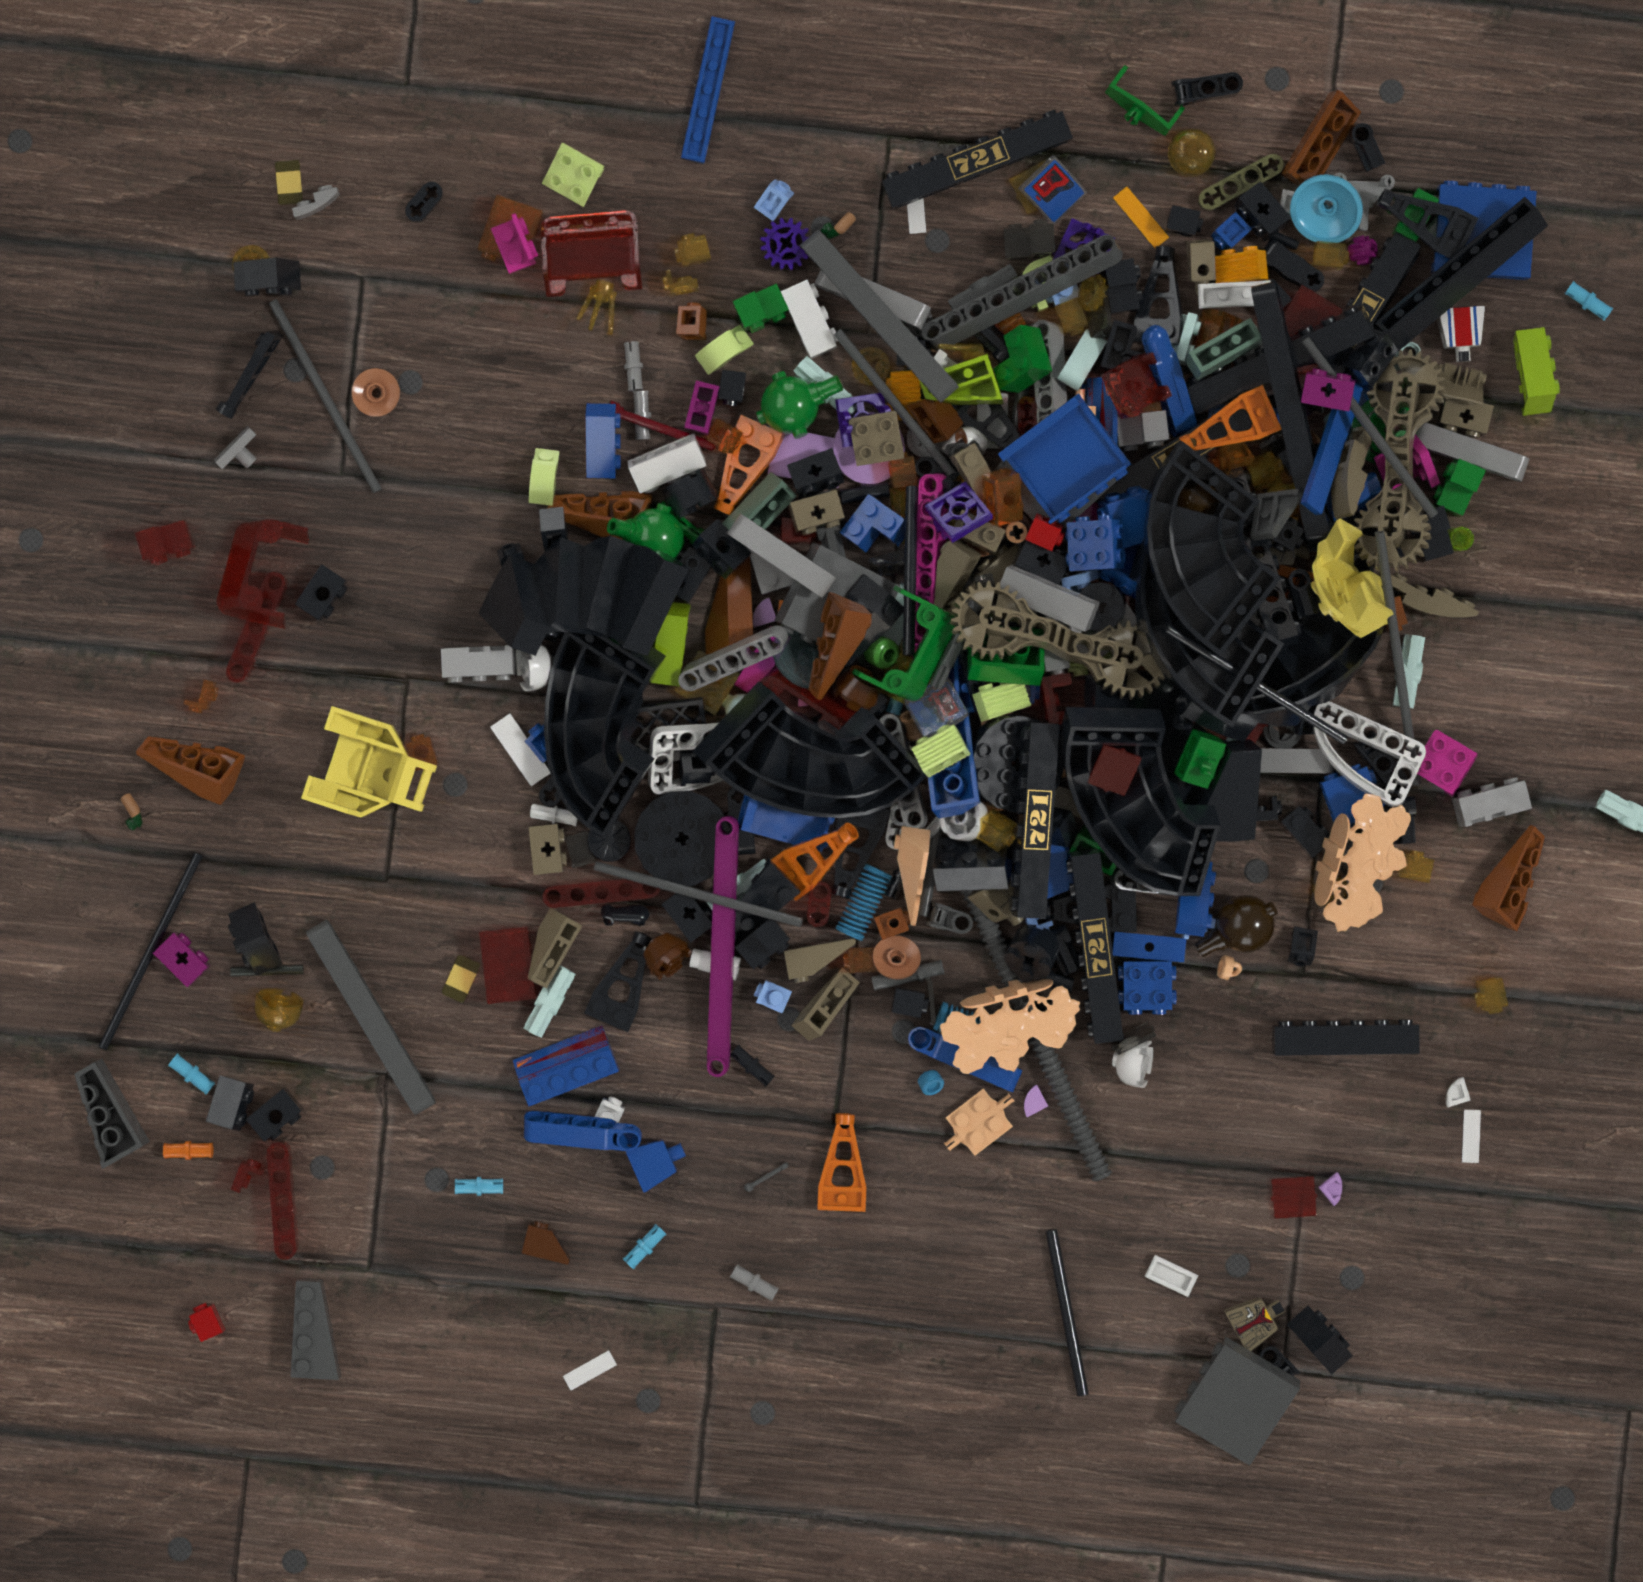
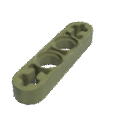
(1239, 179)

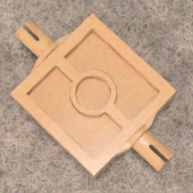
(979, 1122)

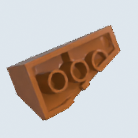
(595, 512)
(731, 611)
(842, 633)
(201, 770)
(1505, 888)

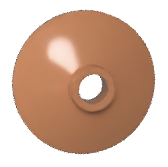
(369, 381)
(896, 948)

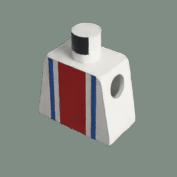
(1461, 330)

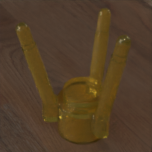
(602, 292)
(969, 351)

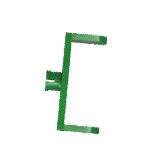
(1138, 109)

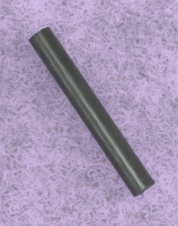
(279, 970)

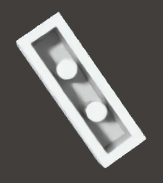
(810, 319)
(666, 464)

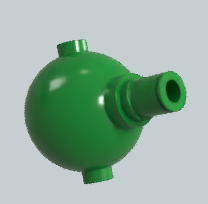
(793, 403)
(651, 528)

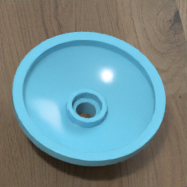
(1325, 222)

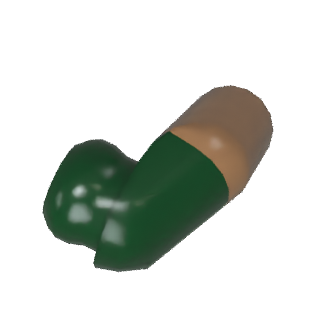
(841, 227)
(133, 810)

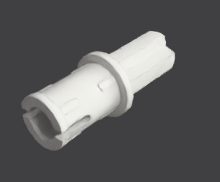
(552, 814)

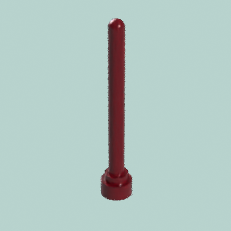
(659, 427)

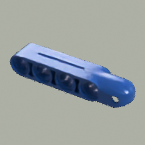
(1168, 372)
(933, 1045)
(580, 1131)

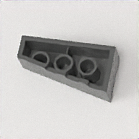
(109, 1114)
(313, 1340)

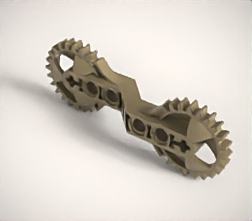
(1387, 404)
(1056, 639)

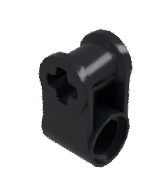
(1278, 1359)

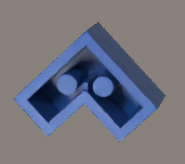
(872, 520)

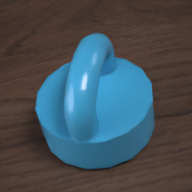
(930, 1082)

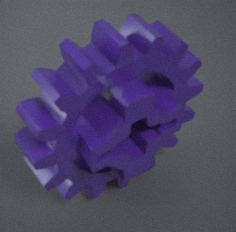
(776, 237)

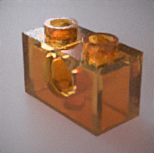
(995, 487)

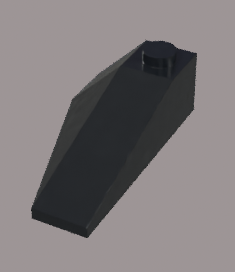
(880, 604)

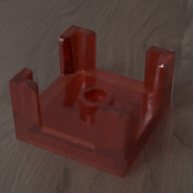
(1133, 385)
(1051, 699)

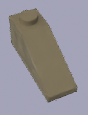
(971, 467)
(953, 571)
(551, 946)
(810, 959)
(825, 1005)

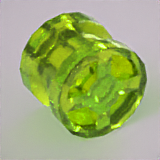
(1457, 540)

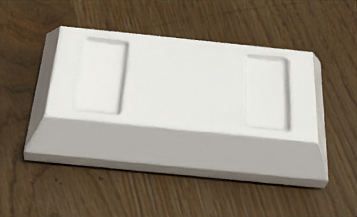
(1171, 1275)

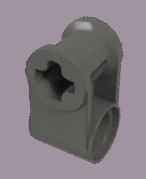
(947, 918)

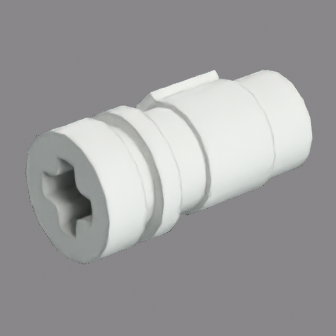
(702, 959)

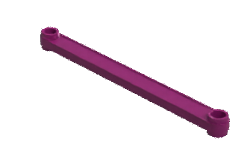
(722, 948)

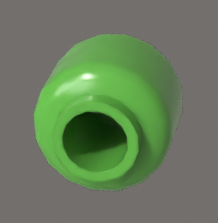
(882, 653)

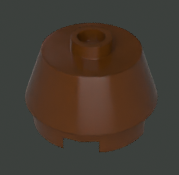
(856, 690)
(665, 955)

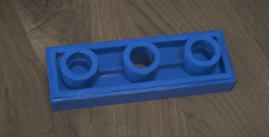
(1163, 949)

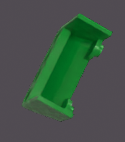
(915, 680)

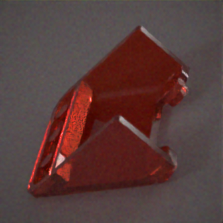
(590, 249)

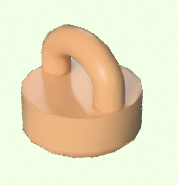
(1226, 966)

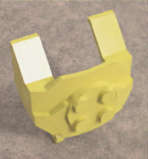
(1344, 592)
(367, 768)

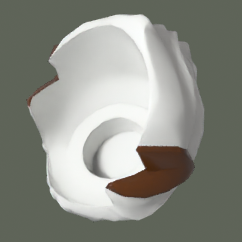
(966, 435)

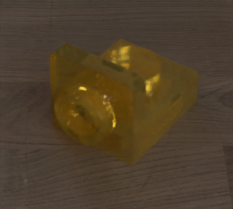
(683, 286)

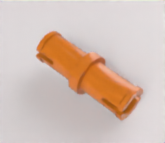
(188, 1150)

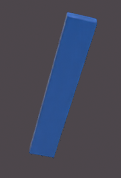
(708, 90)
(1328, 457)

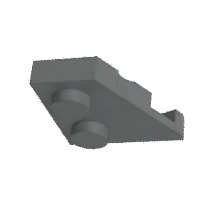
(1273, 512)

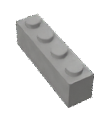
(1051, 599)

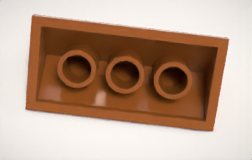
(1322, 138)

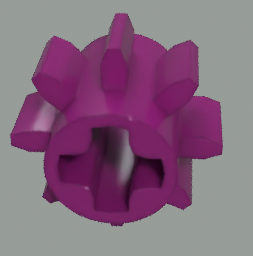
(1363, 250)

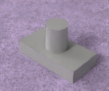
(238, 450)

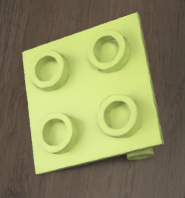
(573, 174)

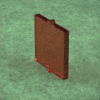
(1114, 770)
(1294, 1197)

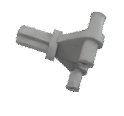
(1369, 194)

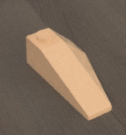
(912, 861)

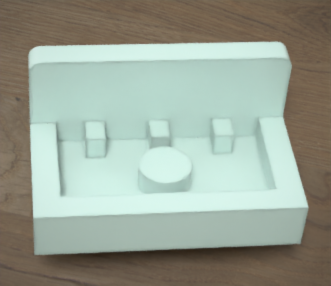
(1191, 327)

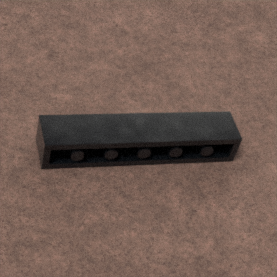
(1345, 1039)

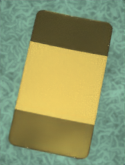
(288, 182)
(460, 978)

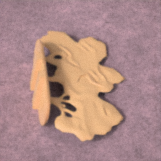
(1367, 860)
(1007, 1031)

